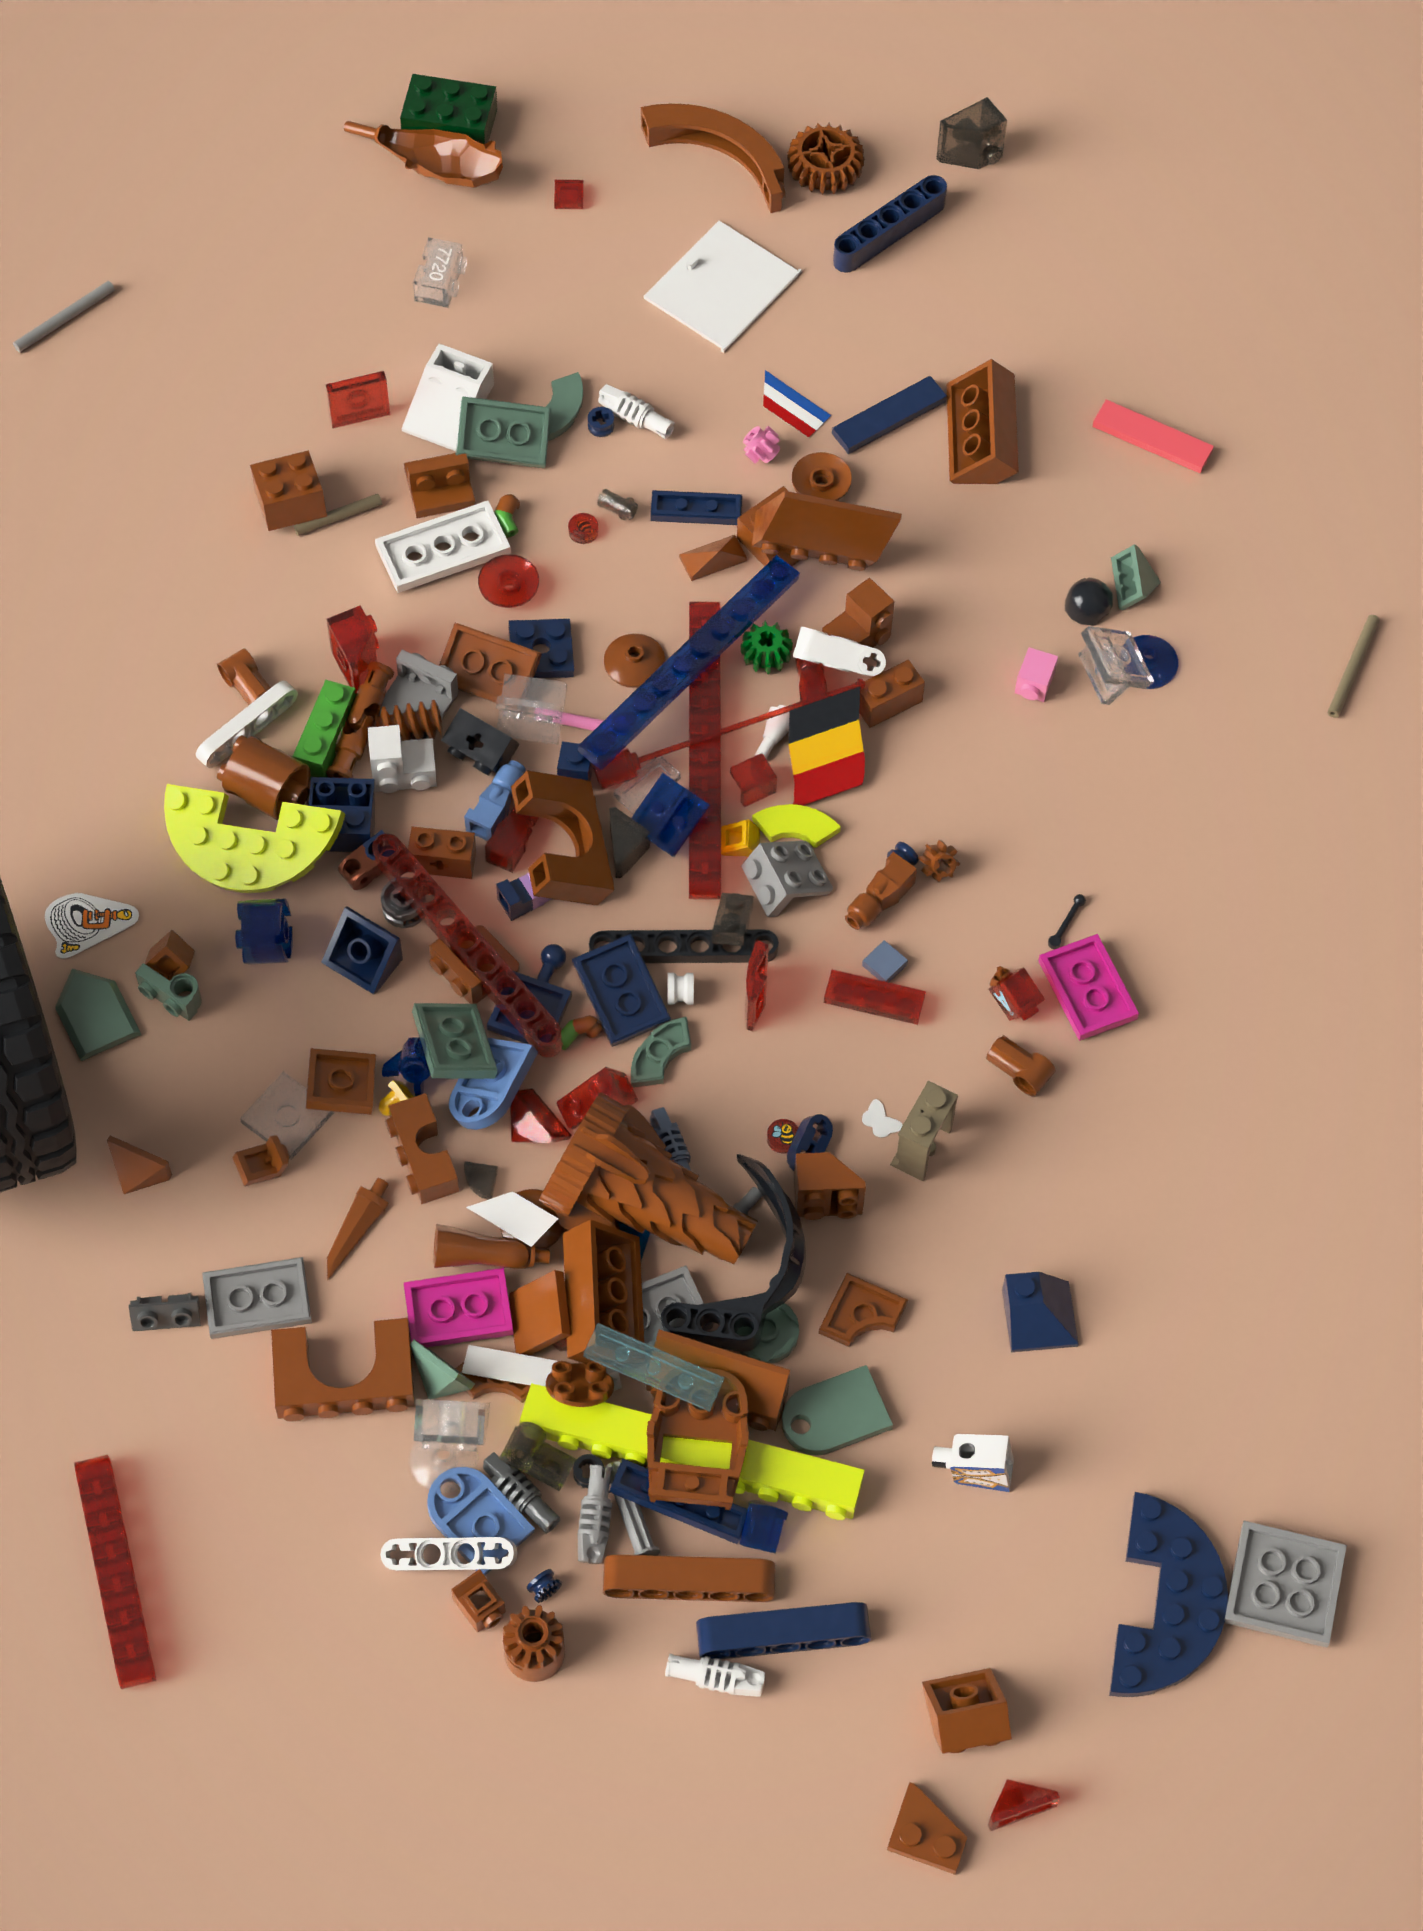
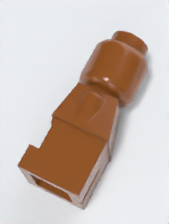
(883, 892)

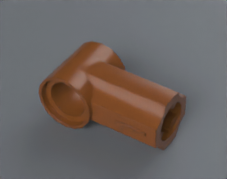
(243, 674)
(1028, 1070)

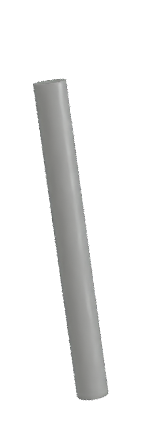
(63, 316)

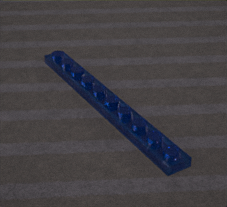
(688, 662)

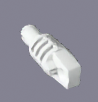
(635, 411)
(717, 1675)

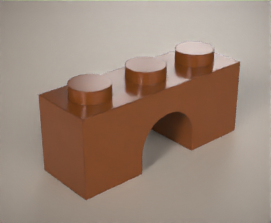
(430, 1174)

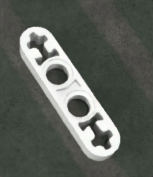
(247, 723)
(448, 1549)

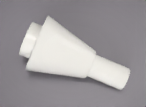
(774, 731)

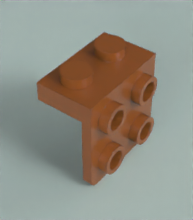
(458, 974)

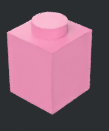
(1036, 674)

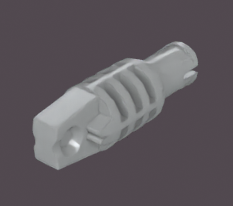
(595, 1516)

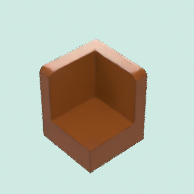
(170, 956)

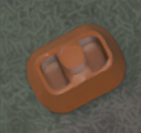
(1001, 973)

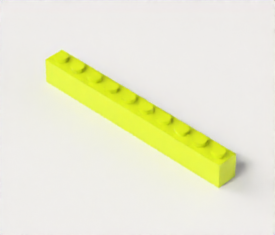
(766, 1469)

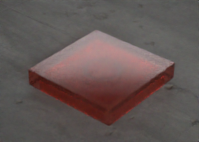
(358, 399)

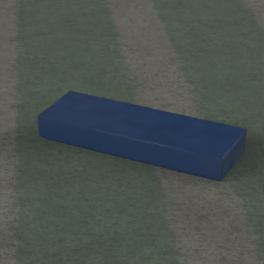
(695, 507)

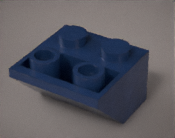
(352, 797)

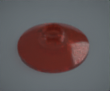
(506, 571)

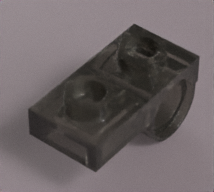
(535, 1457)

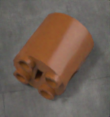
(264, 776)

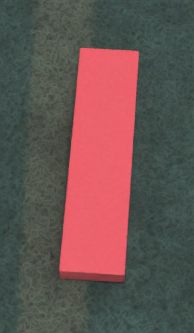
(1153, 436)

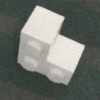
(400, 763)

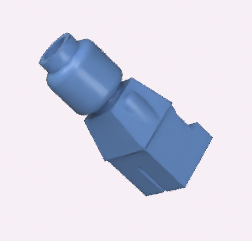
(494, 801)

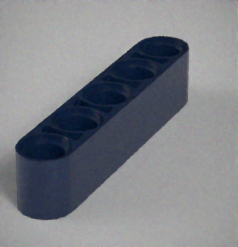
(889, 223)
(783, 1631)

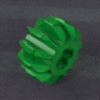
(766, 647)

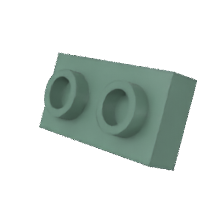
(156, 986)

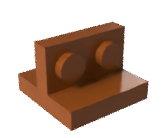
(439, 484)

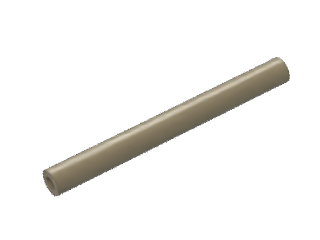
(1353, 666)

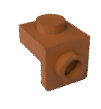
(262, 1161)

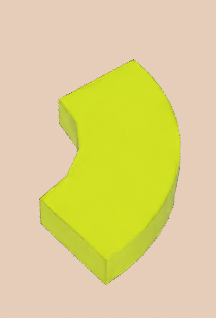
(796, 822)

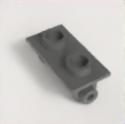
(153, 1314)

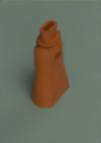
(461, 1248)

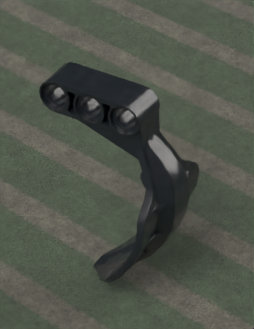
(748, 1310)

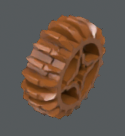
(825, 158)

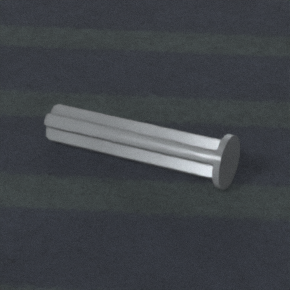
(634, 1522)

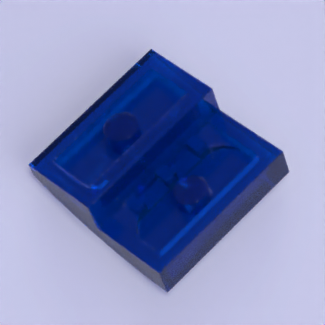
(670, 814)

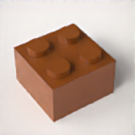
(288, 490)

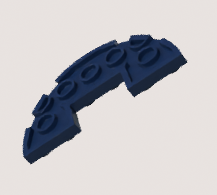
(1187, 1606)

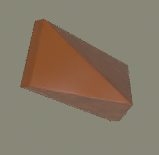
(713, 557)
(137, 1167)

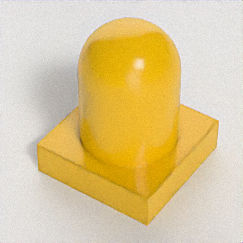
(398, 1093)

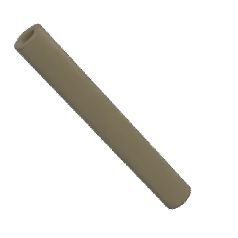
(339, 514)

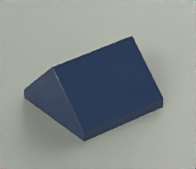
(363, 951)

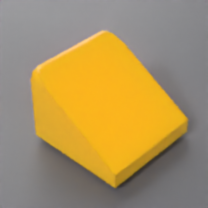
(739, 838)

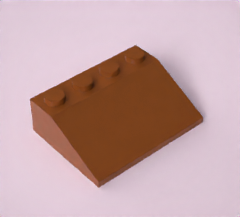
(823, 530)

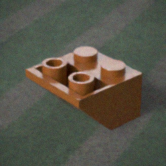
(826, 1187)

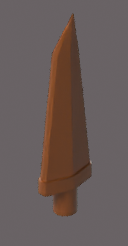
(361, 1216)

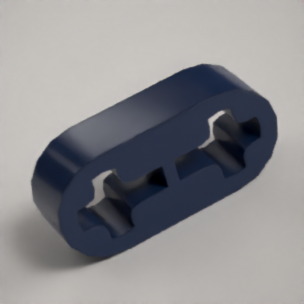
(805, 1139)

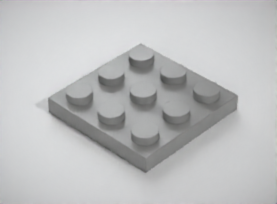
(1285, 1584)

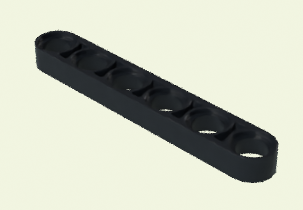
(683, 939)

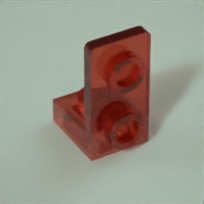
(578, 1101)

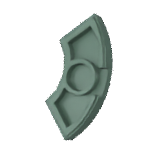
(565, 403)
(658, 1050)

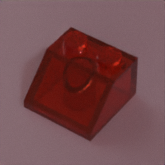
(353, 644)

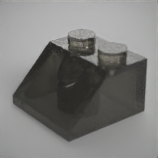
(972, 136)

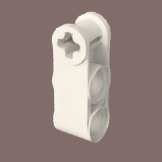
(837, 652)

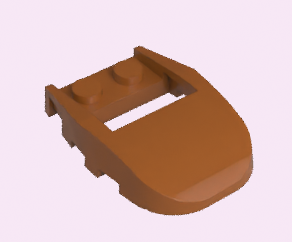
(684, 1420)

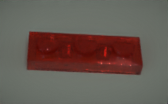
(874, 997)

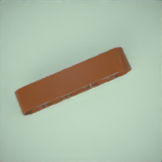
(689, 1578)

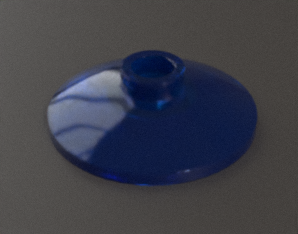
(1164, 661)

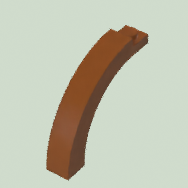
(723, 133)

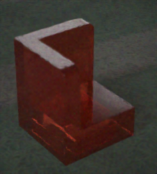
(754, 779)

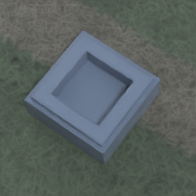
(884, 962)

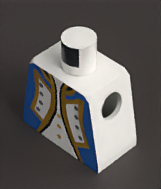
(978, 1461)

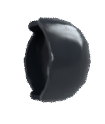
(1088, 601)

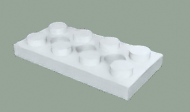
(436, 563)

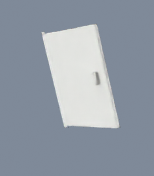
(721, 285)

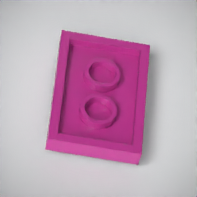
(1088, 987)
(458, 1308)

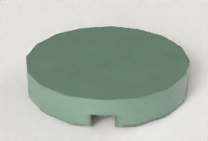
(778, 1336)

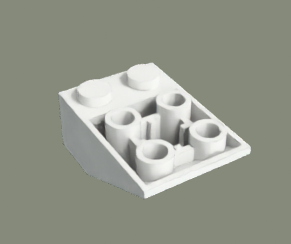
(439, 394)

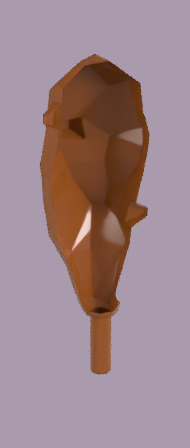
(438, 153)

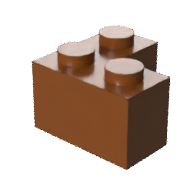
(866, 616)

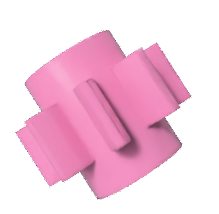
(761, 444)

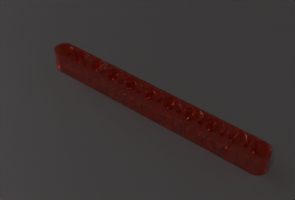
(705, 768)

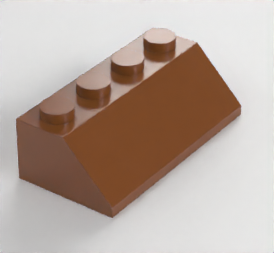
(982, 425)
(601, 1284)
(763, 1382)

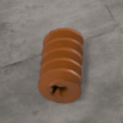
(413, 721)

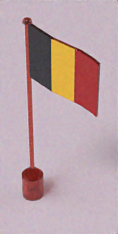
(821, 742)

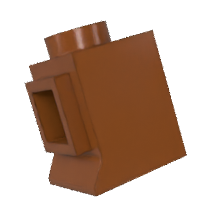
(486, 1616)

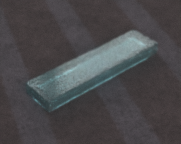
(653, 1367)

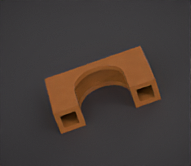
(573, 807)
(385, 1387)

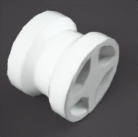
(681, 988)

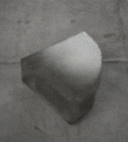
(481, 1178)

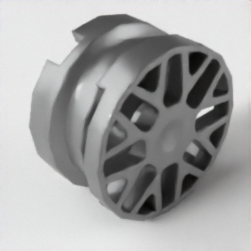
(396, 908)

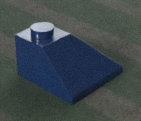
(1038, 1312)

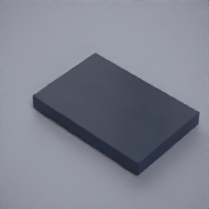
(621, 990)

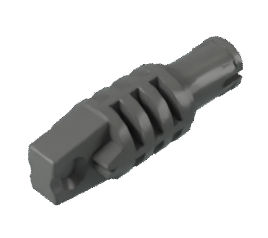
(520, 1492)

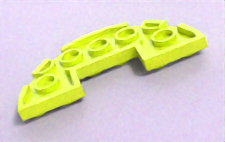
(246, 857)

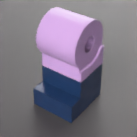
(517, 897)

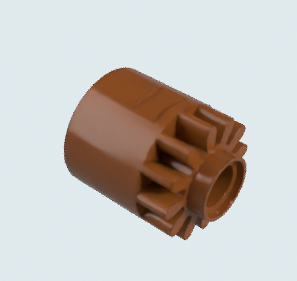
(533, 1660)

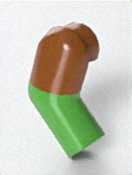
(504, 513)
(579, 1026)

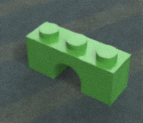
(323, 727)

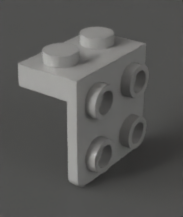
(421, 681)
(783, 872)

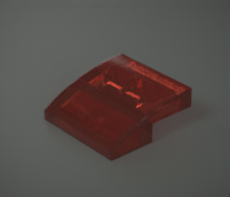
(756, 984)

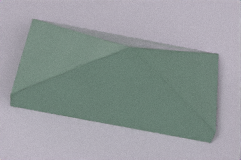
(1132, 576)
(438, 1375)

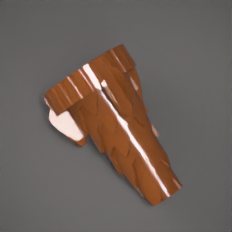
(624, 1173)

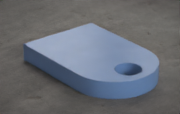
(496, 1094)
(476, 1512)

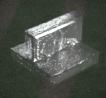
(1113, 662)
(531, 708)

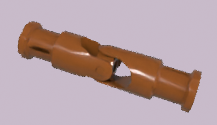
(362, 715)

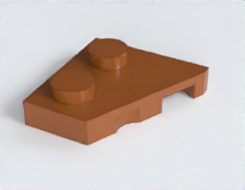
(926, 1833)

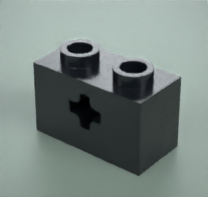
(468, 729)

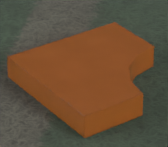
(860, 1309)

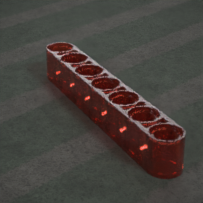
(115, 1572)

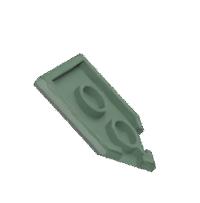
(94, 1014)

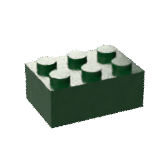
(450, 107)

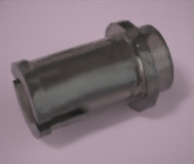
(624, 507)

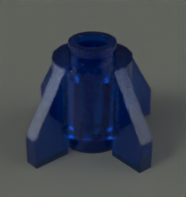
(410, 1063)

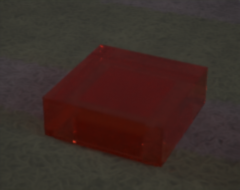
(569, 194)

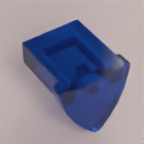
(762, 1526)

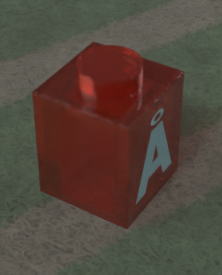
(1017, 995)

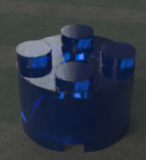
(264, 931)

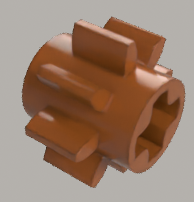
(946, 865)

